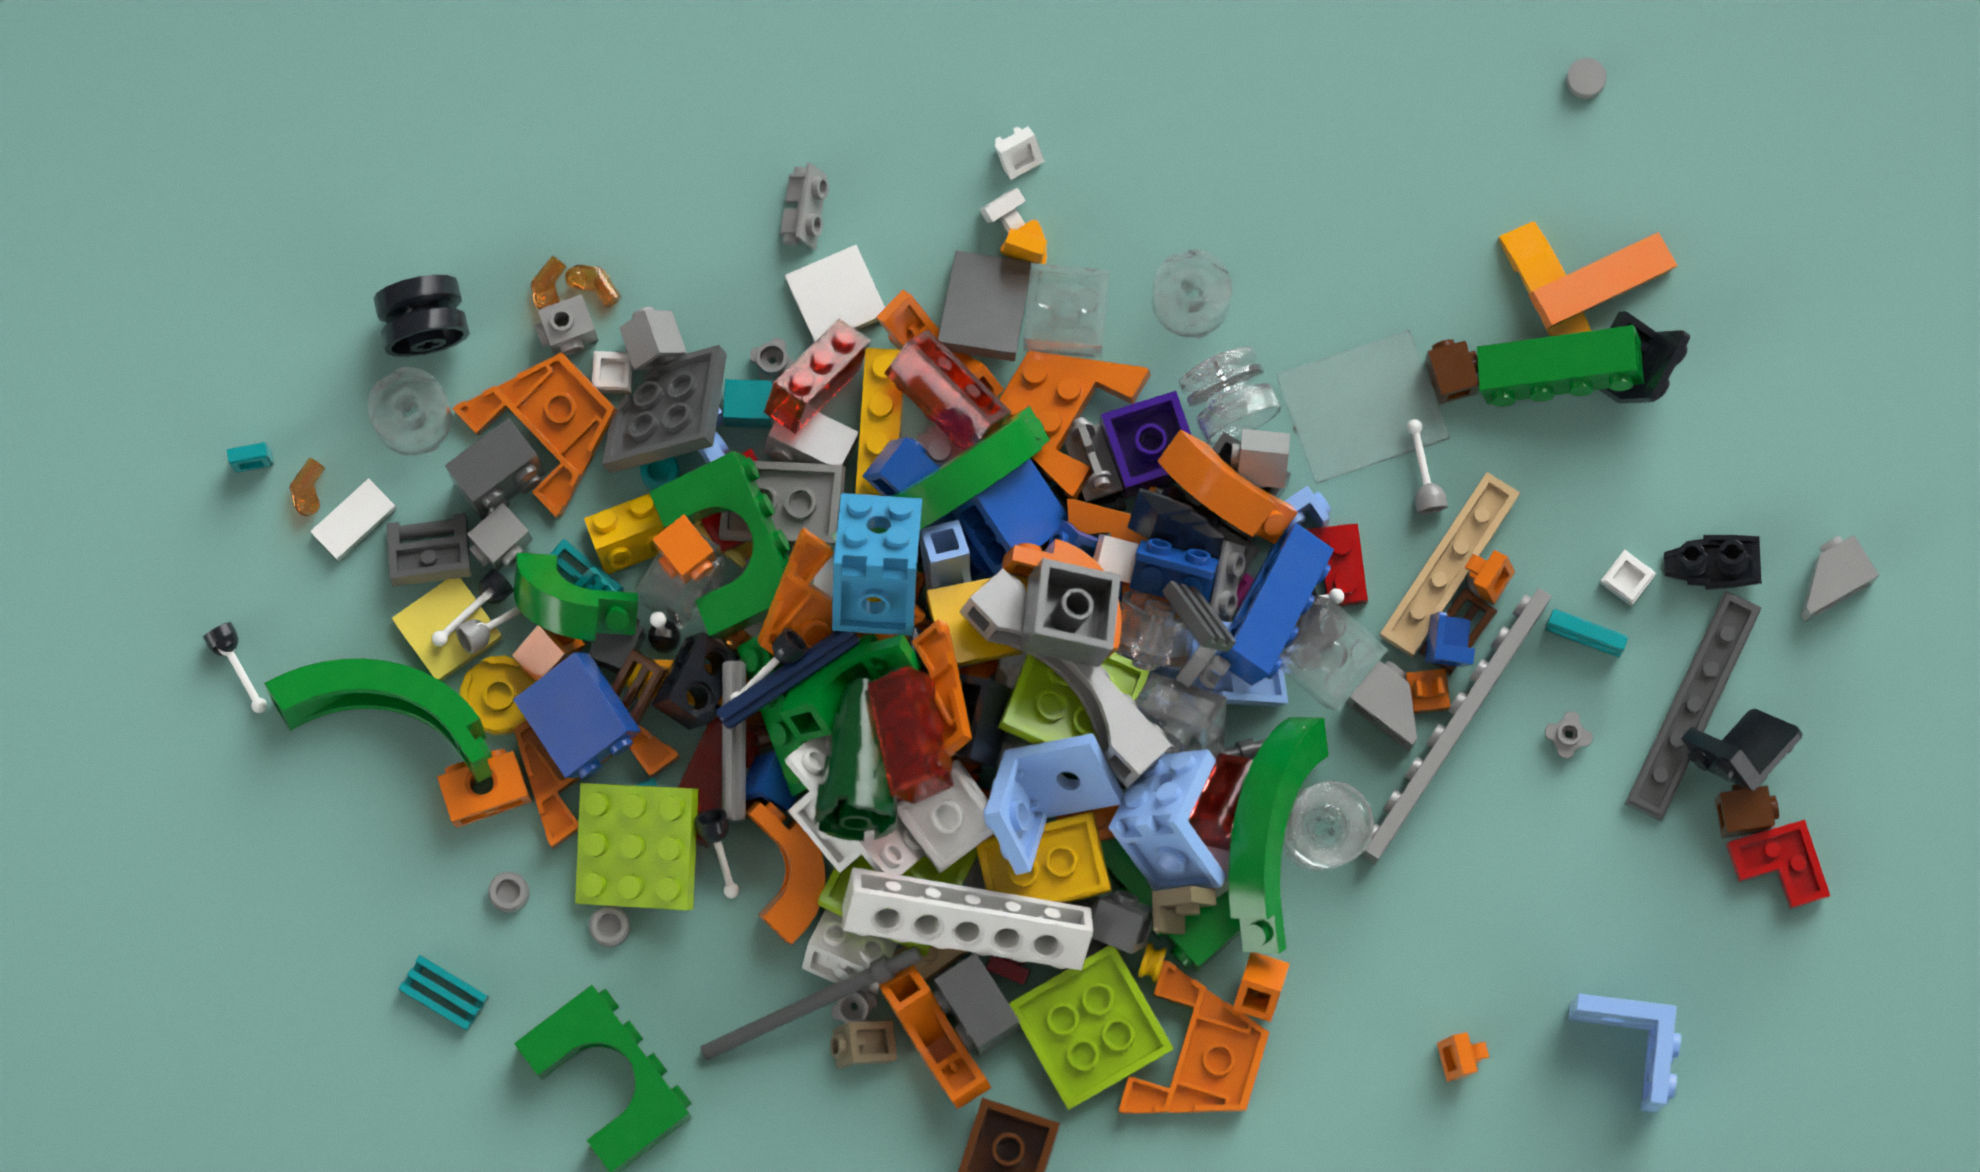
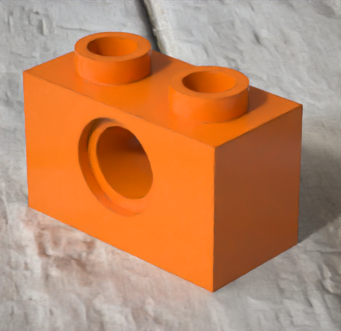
(507, 791)

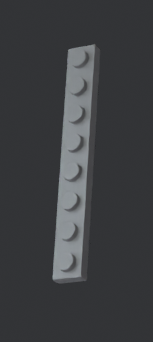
(1463, 709)

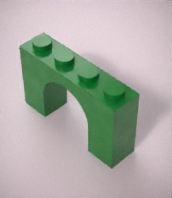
(731, 487)
(1204, 933)
(590, 1023)

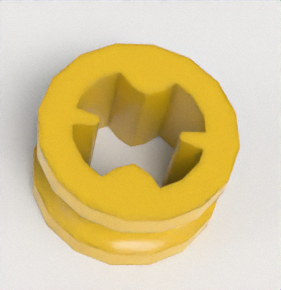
(1152, 962)

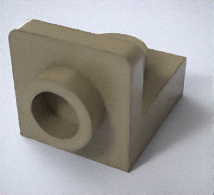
(1174, 904)
(863, 1043)

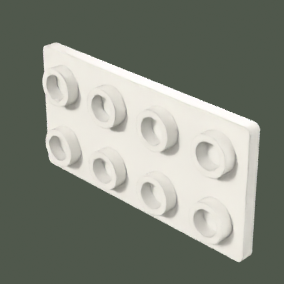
(887, 854)

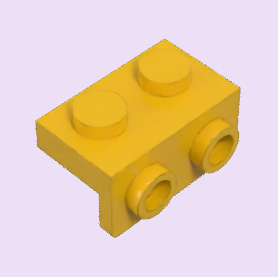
(625, 533)

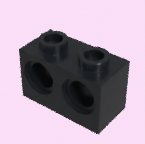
(690, 676)

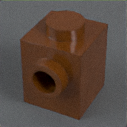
(1452, 370)
(1746, 811)

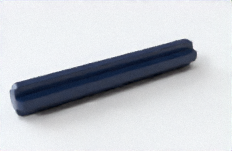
(786, 678)

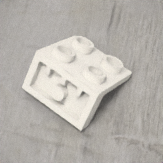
(842, 953)

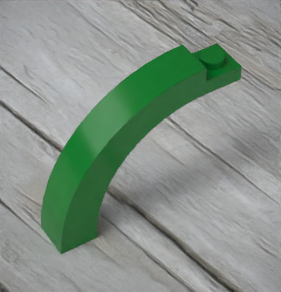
(976, 467)
(382, 685)
(1260, 829)

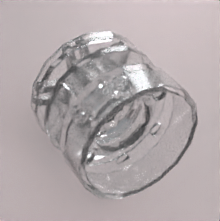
(1227, 390)
(1346, 832)

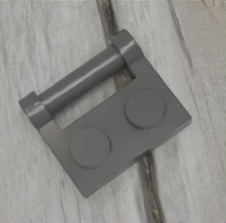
(431, 558)

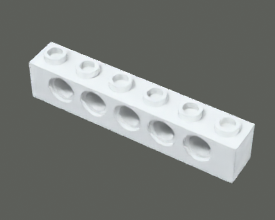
(995, 920)

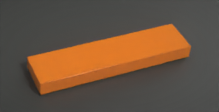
(1602, 280)

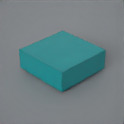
(250, 457)

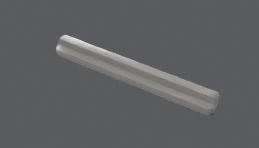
(733, 747)

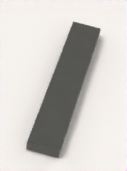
(1693, 704)

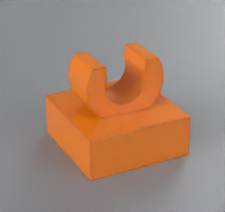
(1490, 575)
(1429, 690)
(1460, 1056)

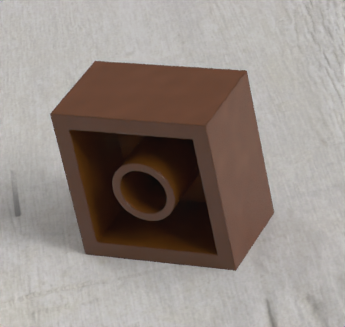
(1008, 1140)

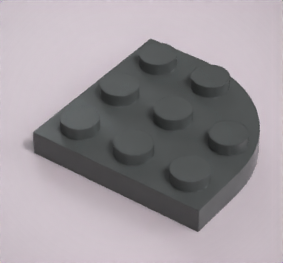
(669, 412)

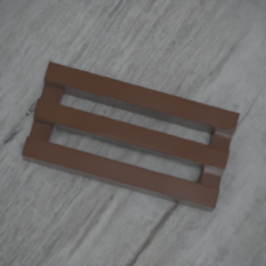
(1478, 604)
(650, 689)

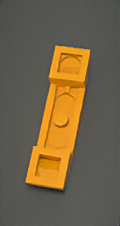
(1538, 266)

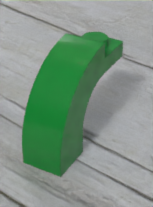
(567, 608)
(815, 702)

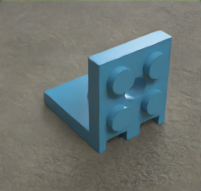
(876, 564)

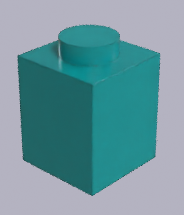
(746, 403)

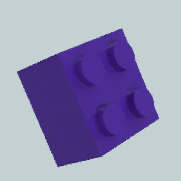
(1139, 437)

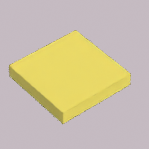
(434, 613)

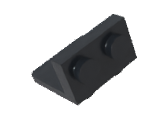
(1660, 355)
(1747, 751)

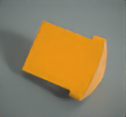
(1026, 243)

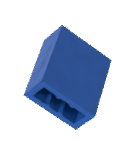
(1011, 513)
(577, 716)

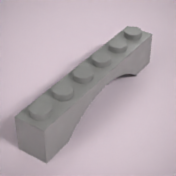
(1121, 730)

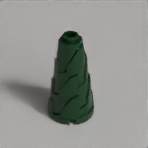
(855, 781)

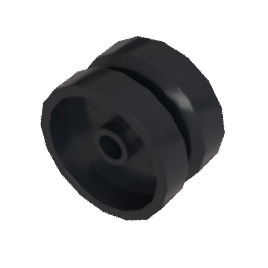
(421, 315)

